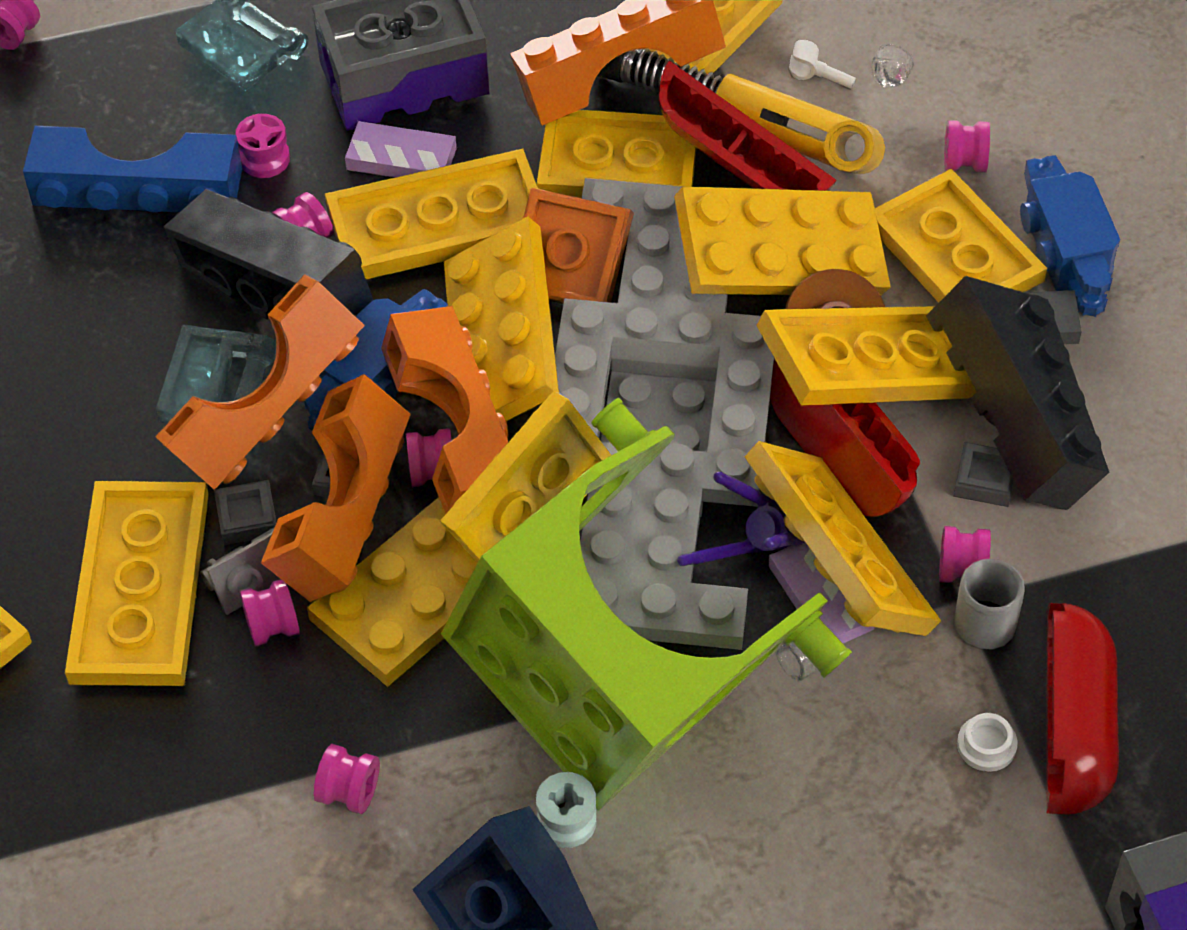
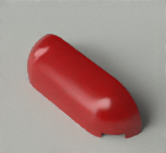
(733, 137)
(855, 443)
(1080, 710)

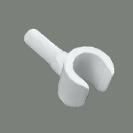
(805, 65)

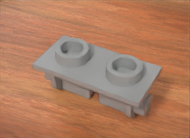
(238, 572)

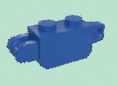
(1070, 231)
(367, 355)

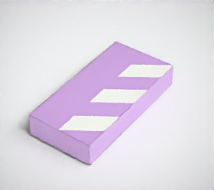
(397, 150)
(802, 581)

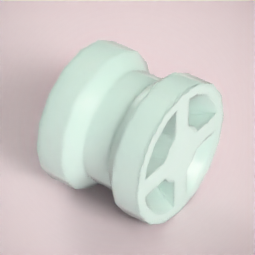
(574, 822)

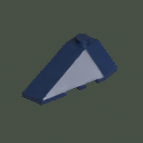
(506, 880)

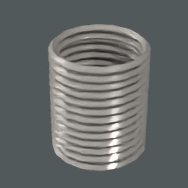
(993, 582)

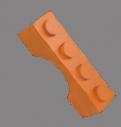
(562, 68)
(309, 334)
(435, 360)
(321, 543)

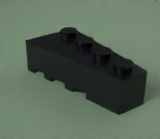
(262, 254)
(1023, 388)

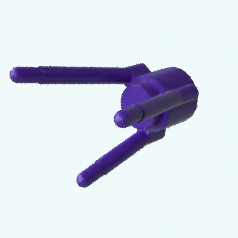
(763, 528)

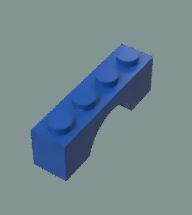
(71, 172)

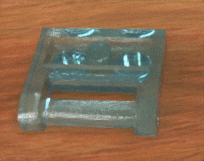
(233, 48)
(203, 363)

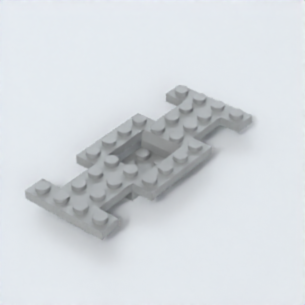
(677, 367)

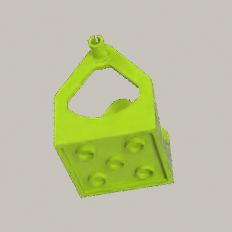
(569, 665)

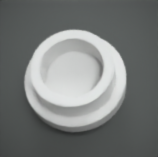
(987, 742)

